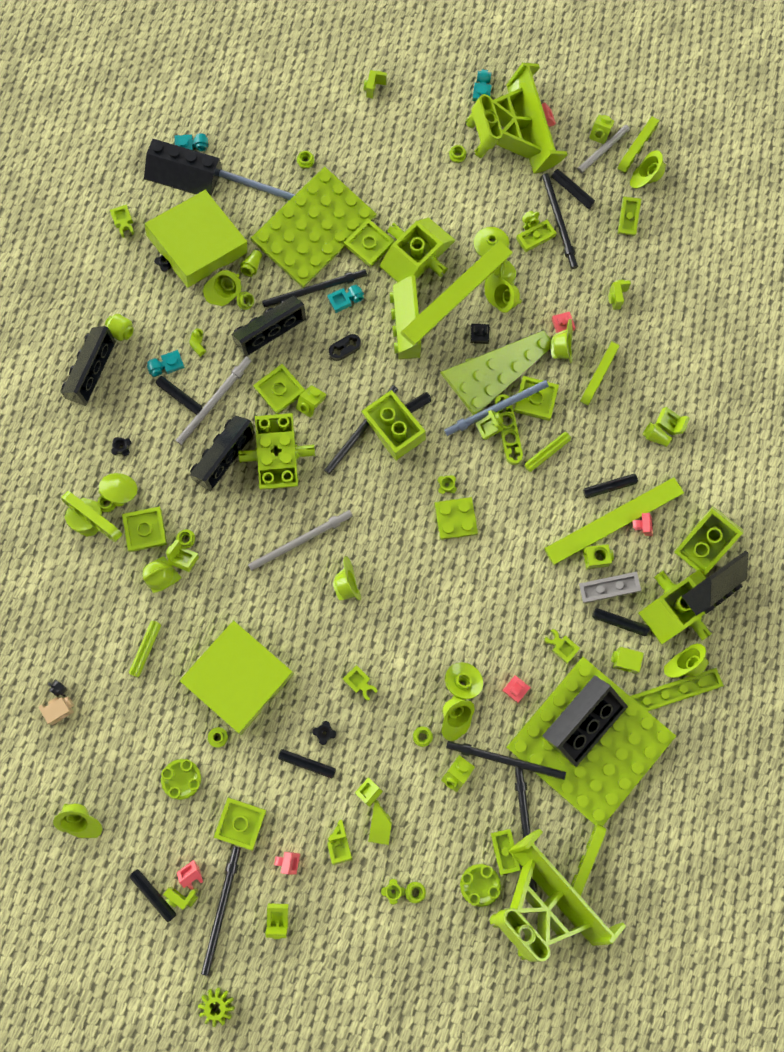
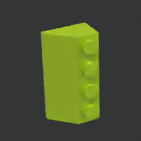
(404, 312)

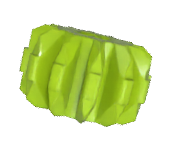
(208, 1007)

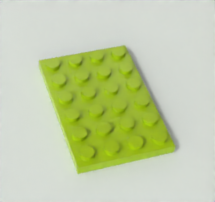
(312, 227)

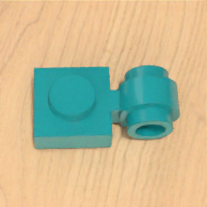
(482, 88)
(187, 141)
(341, 300)
(170, 361)

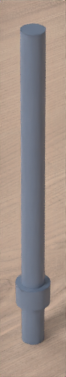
(254, 184)
(463, 424)

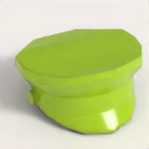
(79, 524)

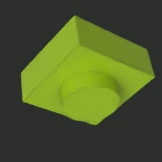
(368, 792)

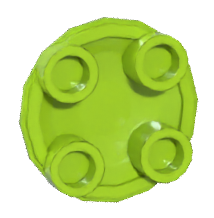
(118, 488)
(180, 779)
(480, 885)

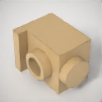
(57, 709)

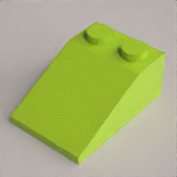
(394, 425)
(709, 540)

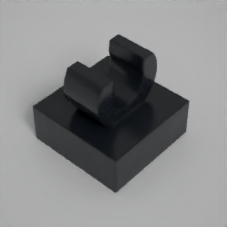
(480, 333)

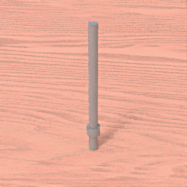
(237, 372)
(333, 523)

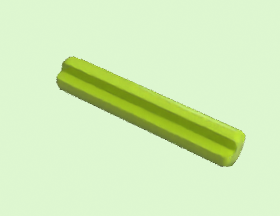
(547, 452)
(145, 649)

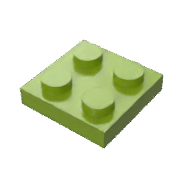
(369, 243)
(279, 388)
(539, 404)
(456, 518)
(144, 529)
(240, 823)

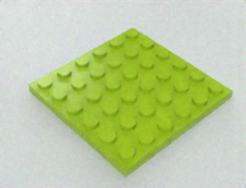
(611, 766)

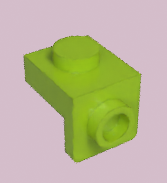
(374, 78)
(601, 129)
(616, 296)
(310, 400)
(672, 422)
(490, 425)
(181, 557)
(457, 773)
(175, 898)
(277, 921)

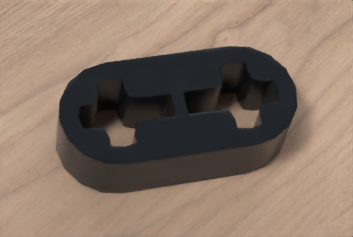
(342, 344)

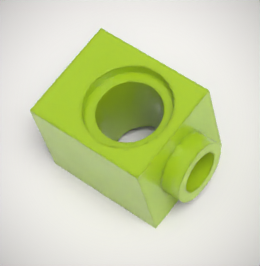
(590, 560)
(627, 660)

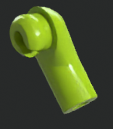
(196, 340)

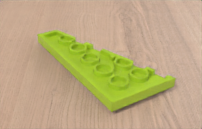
(489, 374)

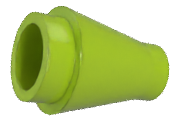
(251, 263)
(656, 434)

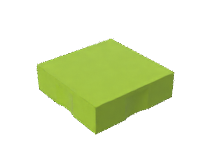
(196, 238)
(236, 677)

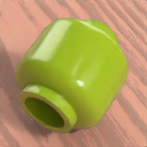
(120, 327)

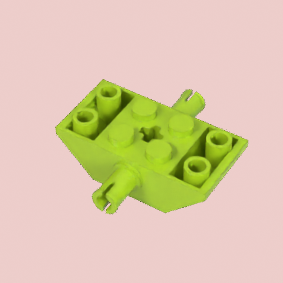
(416, 250)
(274, 435)
(666, 614)

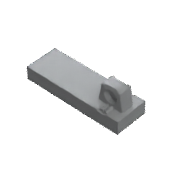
(610, 587)

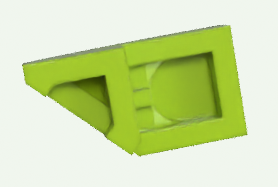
(380, 825)
(338, 845)

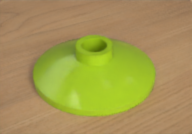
(482, 242)
(469, 675)

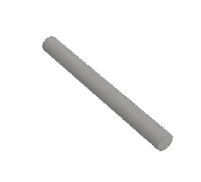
(603, 149)

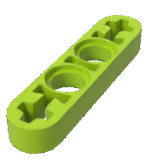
(638, 144)
(599, 373)
(510, 429)
(91, 516)
(587, 861)

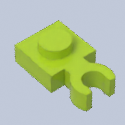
(122, 219)
(564, 647)
(358, 680)

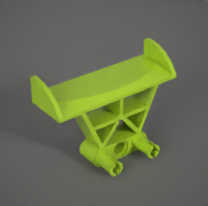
(516, 112)
(536, 943)

